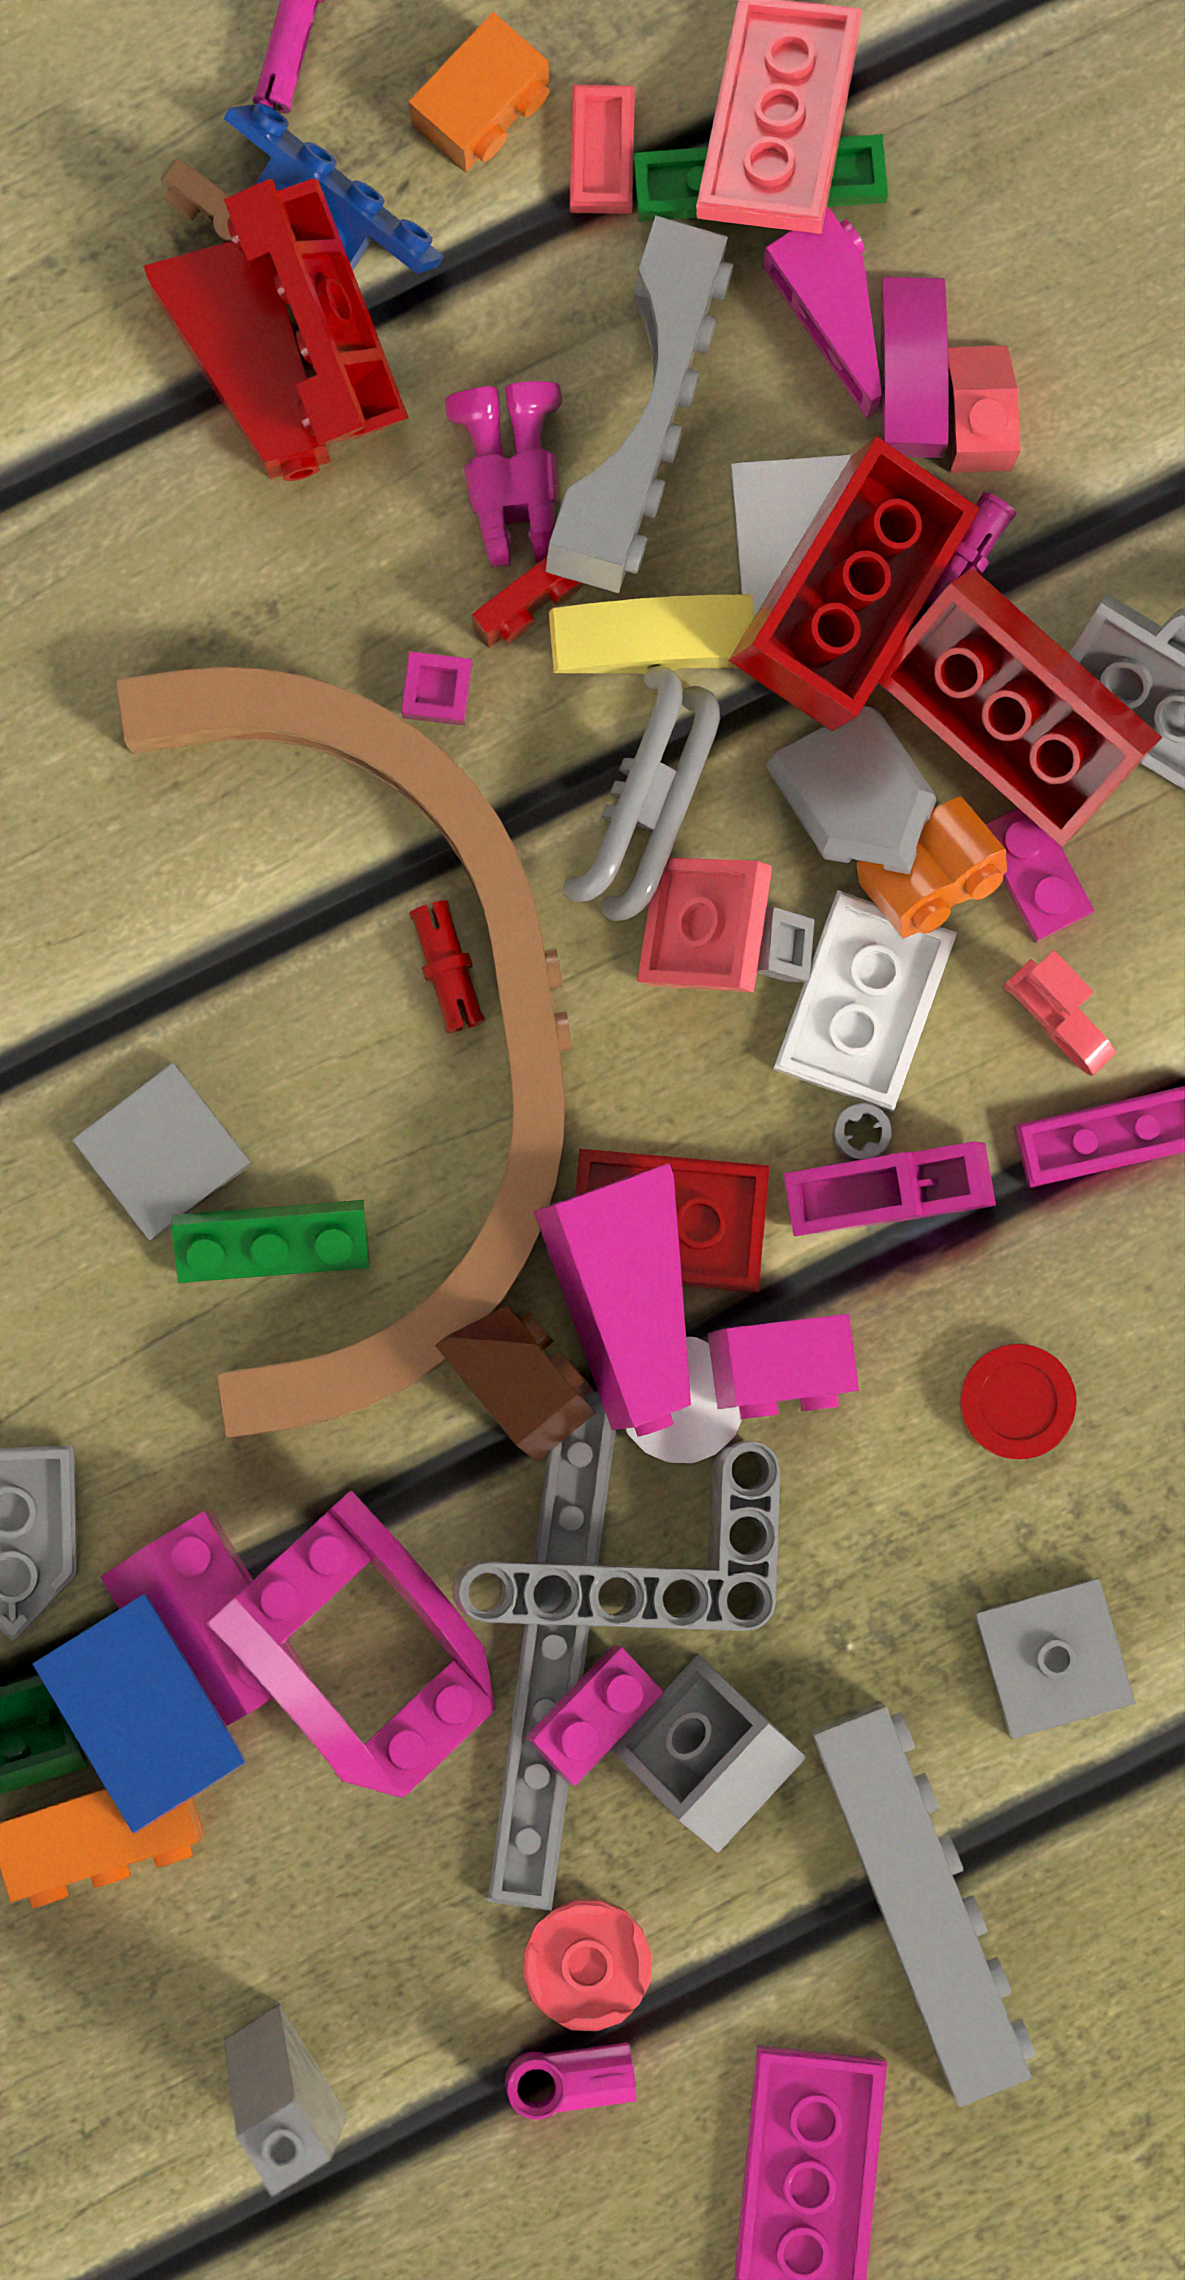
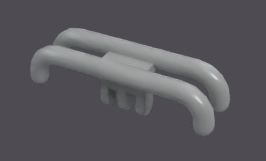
(651, 797)

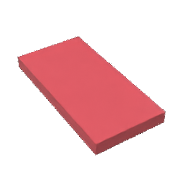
(779, 114)

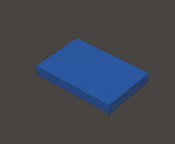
(140, 1713)

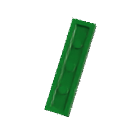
(671, 179)

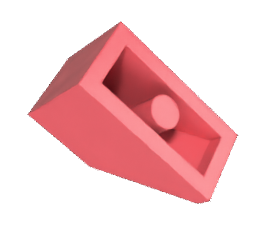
(982, 410)

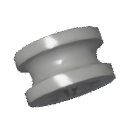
(853, 1115)

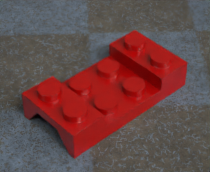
(335, 334)

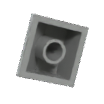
(708, 1754)

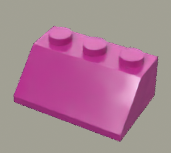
(189, 1581)

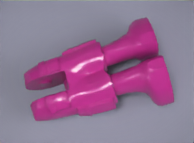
(517, 487)

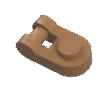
(194, 194)

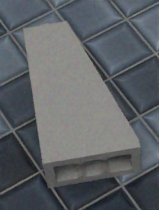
(280, 2101)

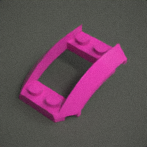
(296, 1589)

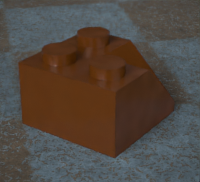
(517, 1381)

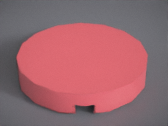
(587, 1964)

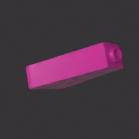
(625, 1294)

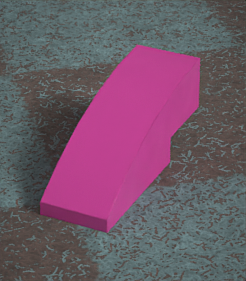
(914, 366)
(889, 1189)

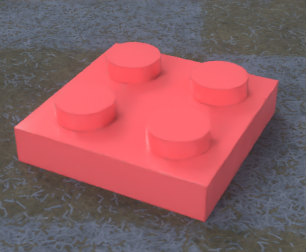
(706, 925)

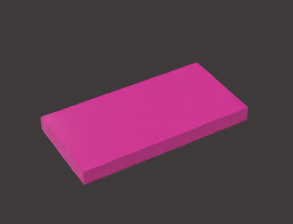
(810, 2166)

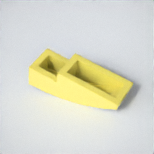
(649, 632)

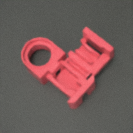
(1052, 997)

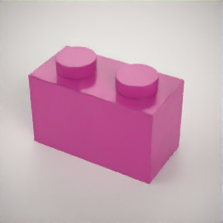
(783, 1363)

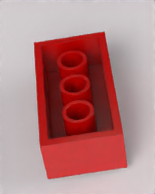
(854, 584)
(1017, 706)

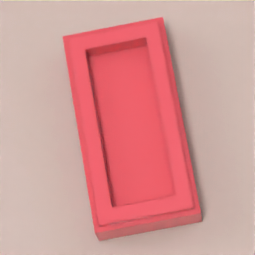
(602, 149)

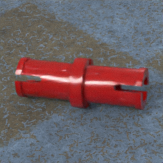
(447, 966)

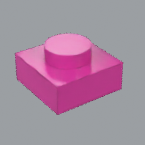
(436, 688)

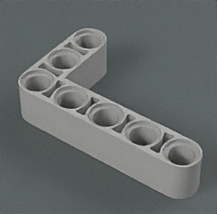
(647, 1584)

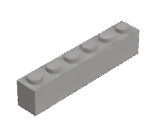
(922, 1904)

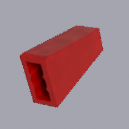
(244, 347)

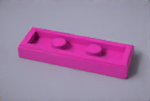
(1102, 1137)

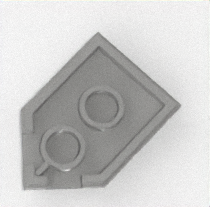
(856, 792)
(35, 1531)

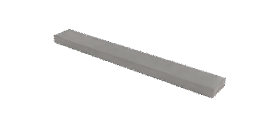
(550, 1666)

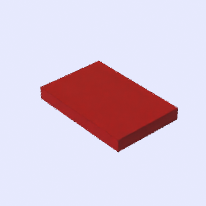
(716, 1208)

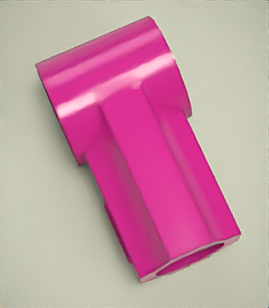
(580, 2079)

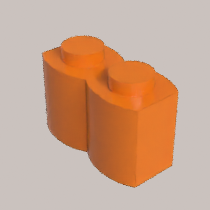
(952, 864)

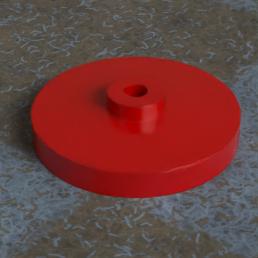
(1018, 1401)

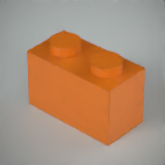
(481, 93)

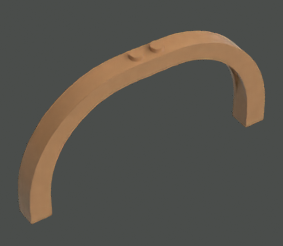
(305, 712)

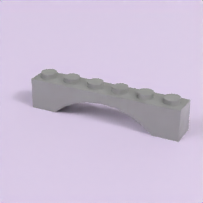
(603, 512)

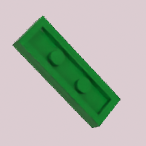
(270, 1241)

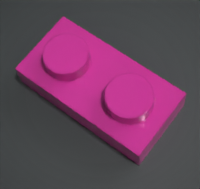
(1039, 876)
(594, 1714)

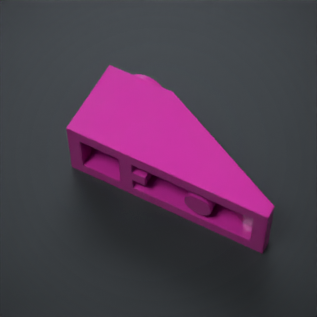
(828, 293)

